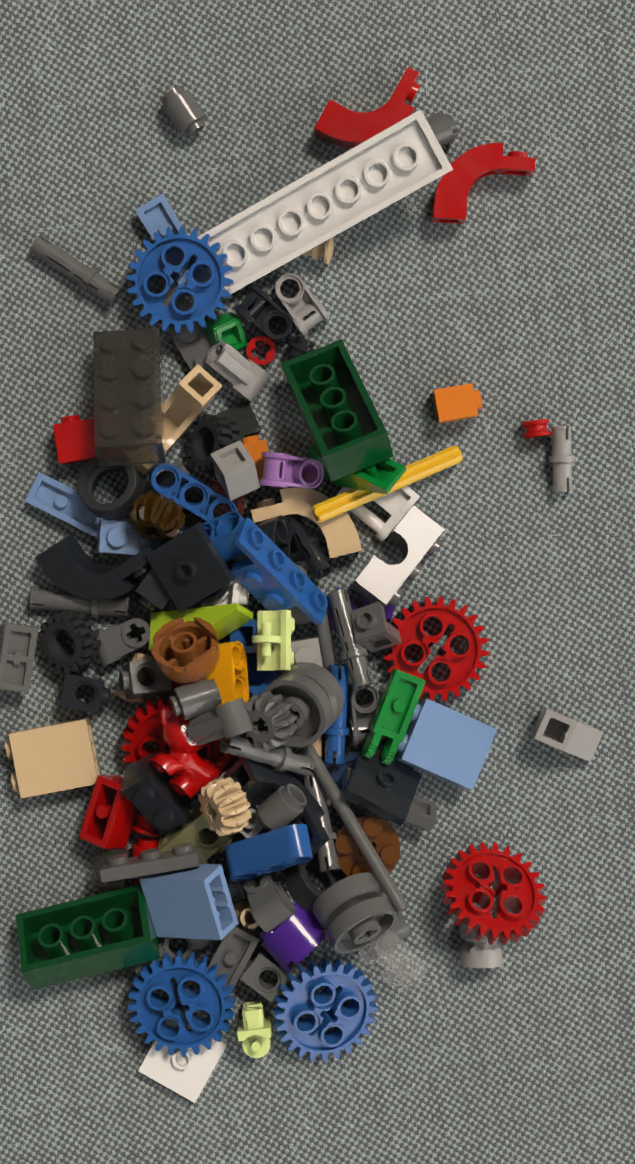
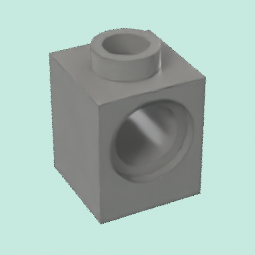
(235, 470)

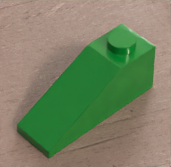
(375, 478)

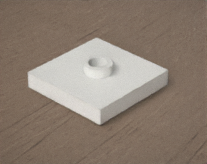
(182, 1074)

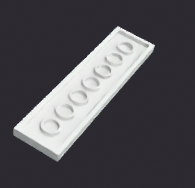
(330, 200)

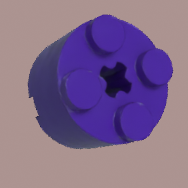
(293, 938)

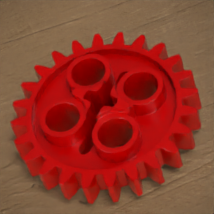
(460, 666)
(148, 728)
(521, 897)

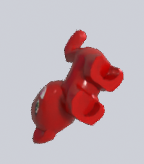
(190, 769)

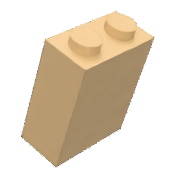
(53, 758)

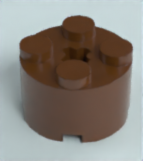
(377, 830)

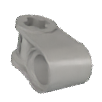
(301, 305)

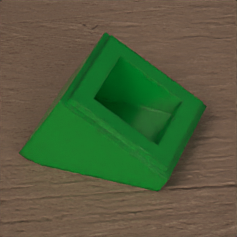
(228, 329)

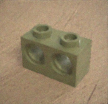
(194, 833)

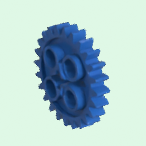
(154, 265)
(324, 1009)
(153, 1010)

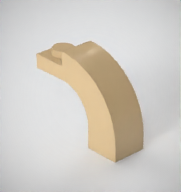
(184, 406)
(338, 531)

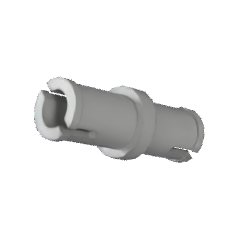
(561, 458)

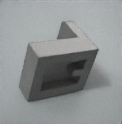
(372, 629)

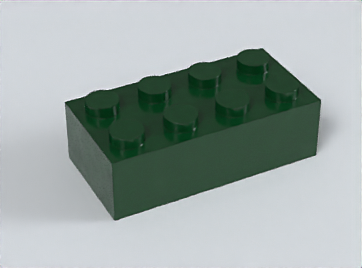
(337, 410)
(86, 937)

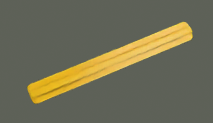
(414, 472)

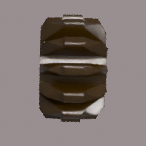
(156, 518)

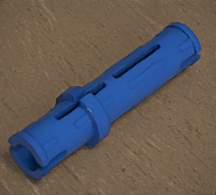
(336, 732)

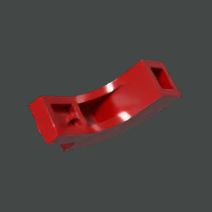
(352, 128)
(482, 161)

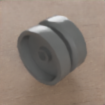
(314, 699)
(355, 913)

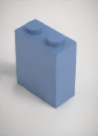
(446, 744)
(190, 903)

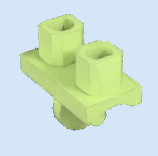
(274, 640)
(254, 1029)

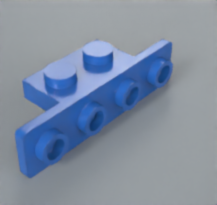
(274, 577)

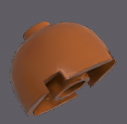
(186, 650)

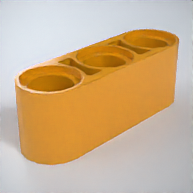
(231, 673)

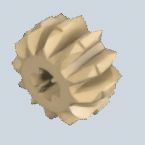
(224, 806)

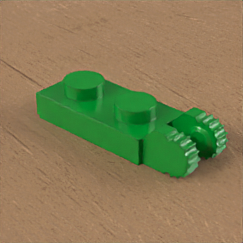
(393, 714)

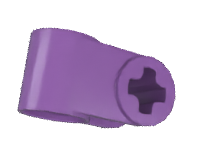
(286, 471)

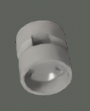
(479, 954)

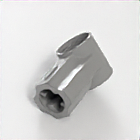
(243, 374)

